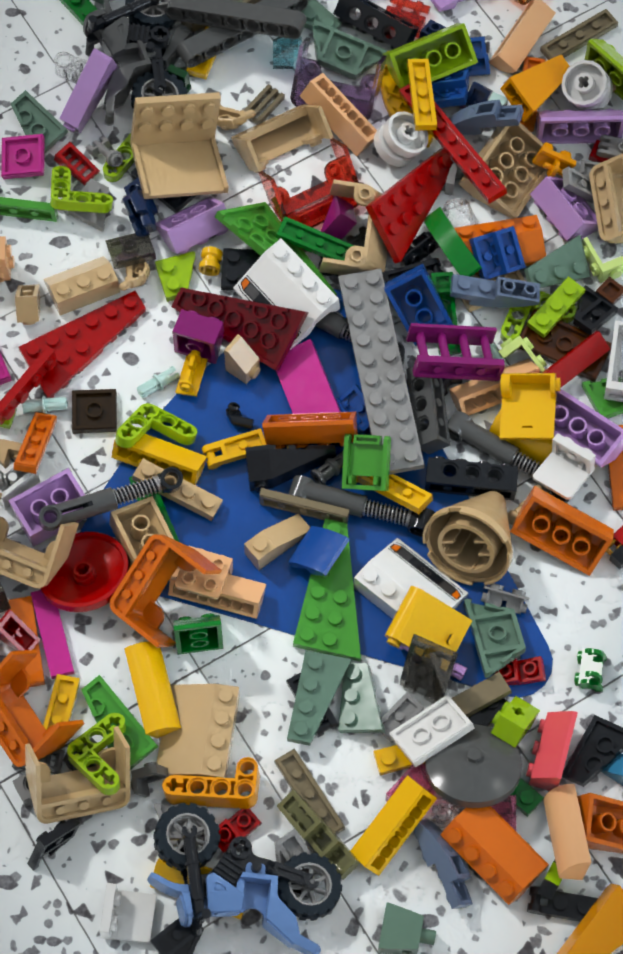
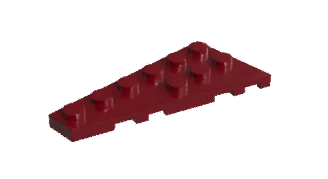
(263, 326)

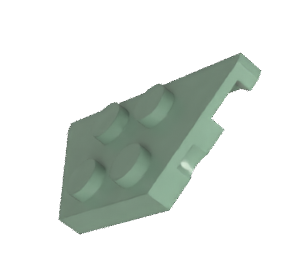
(343, 51)
(495, 635)

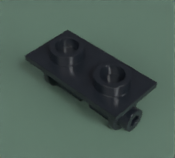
(424, 245)

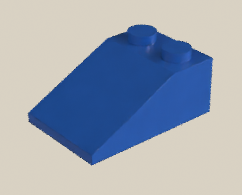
(417, 299)

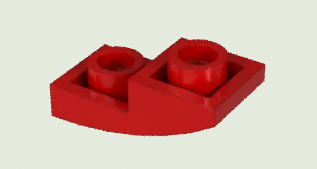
(524, 671)
(240, 824)

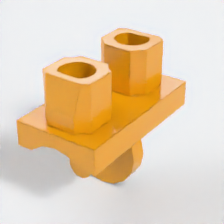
(552, 160)

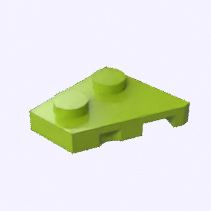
(175, 273)

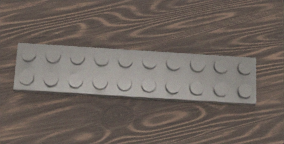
(380, 367)

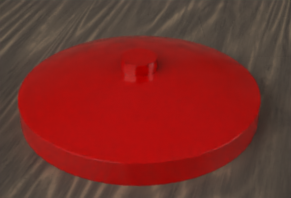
(89, 573)

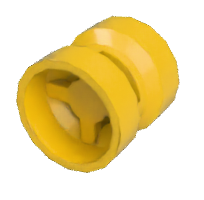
(210, 261)

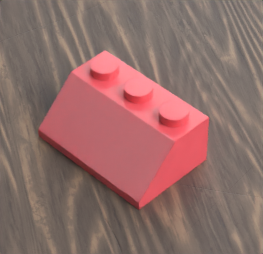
(552, 749)

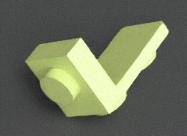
(602, 270)
(510, 346)

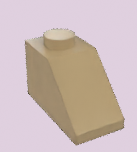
(28, 304)
(241, 360)

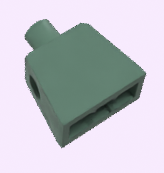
(403, 931)

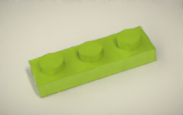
(556, 307)

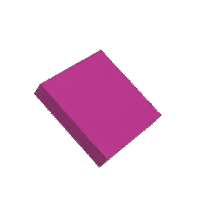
(22, 156)

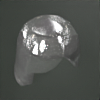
(459, 212)

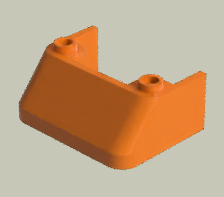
(147, 578)
(18, 720)

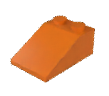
(602, 822)

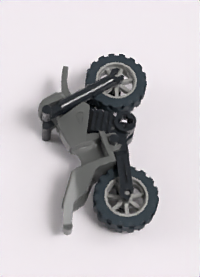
(135, 48)

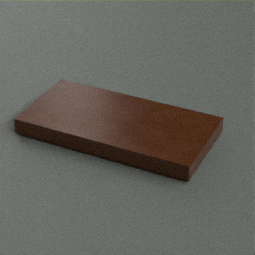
(560, 342)

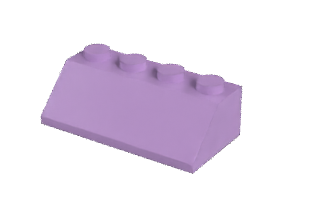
(578, 126)
(588, 428)

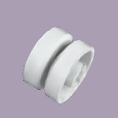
(587, 85)
(398, 141)

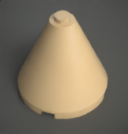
(471, 539)

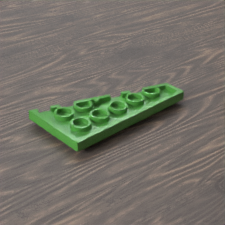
(329, 608)

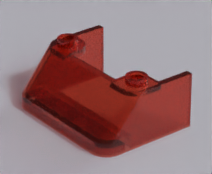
(314, 203)

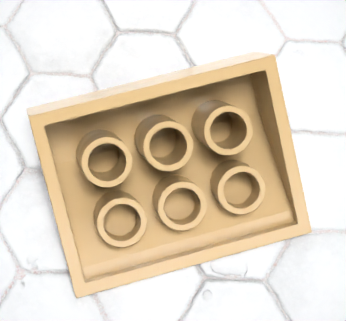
(510, 158)
(206, 730)

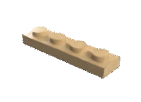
(188, 494)

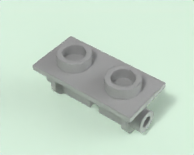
(514, 600)

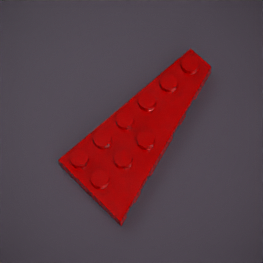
(406, 204)
(82, 340)

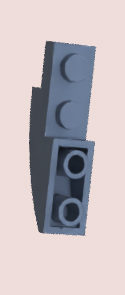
(486, 114)
(498, 293)
(449, 864)

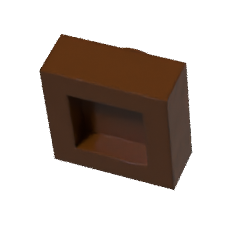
(610, 290)

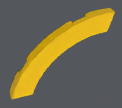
(393, 101)

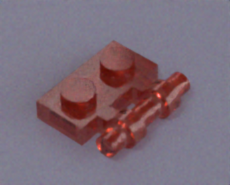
(415, 17)

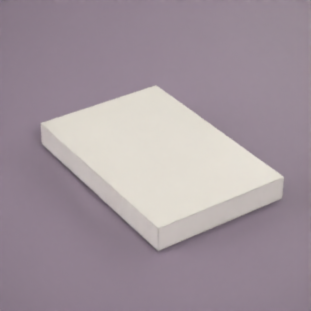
(431, 730)

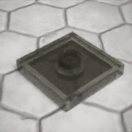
(130, 250)

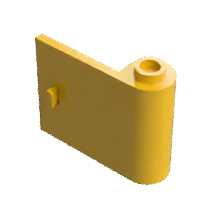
(528, 406)
(427, 618)

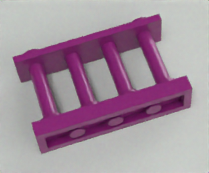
(455, 367)

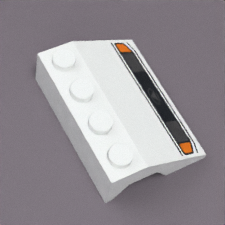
(287, 282)
(394, 570)

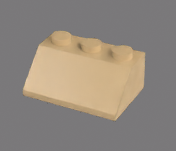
(82, 285)
(137, 523)

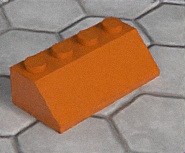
(527, 231)
(309, 428)
(562, 530)
(495, 851)

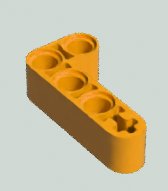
(212, 785)

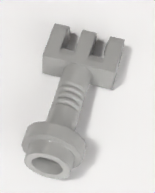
(113, 158)

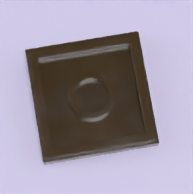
(94, 411)

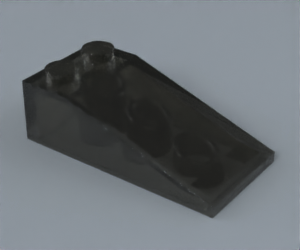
(428, 669)

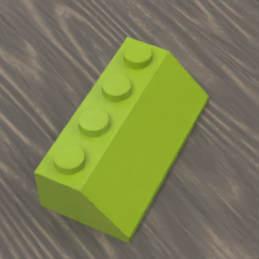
(446, 50)
(609, 60)

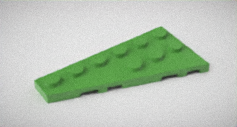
(258, 229)

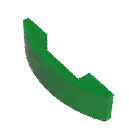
(451, 243)
(442, 283)

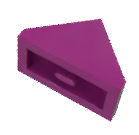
(339, 218)

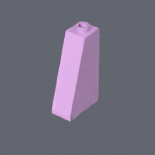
(88, 91)

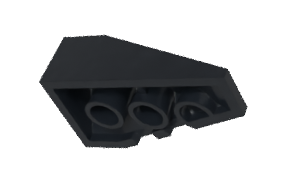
(272, 466)

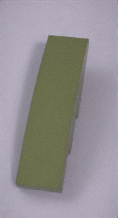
(317, 833)

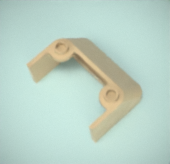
(282, 134)
(607, 194)
(358, 258)
(31, 565)
(71, 793)

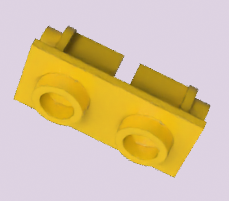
(191, 374)

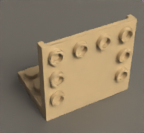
(177, 145)

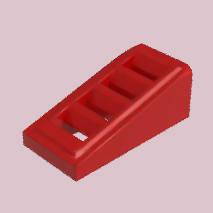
(60, 159)

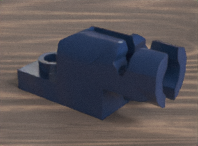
(139, 210)

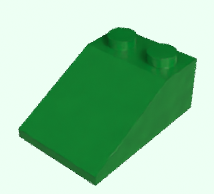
(198, 634)

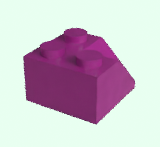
(198, 333)

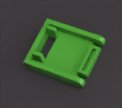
(366, 458)

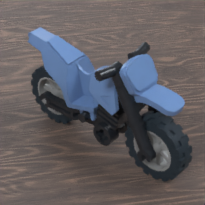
(258, 881)

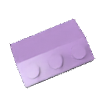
(564, 209)
(192, 225)
(49, 492)

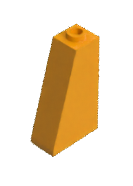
(535, 85)
(601, 927)

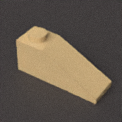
(275, 540)

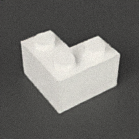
(14, 483)

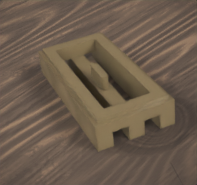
(262, 104)

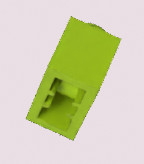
(514, 721)

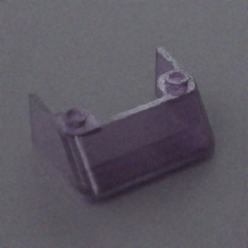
(361, 97)

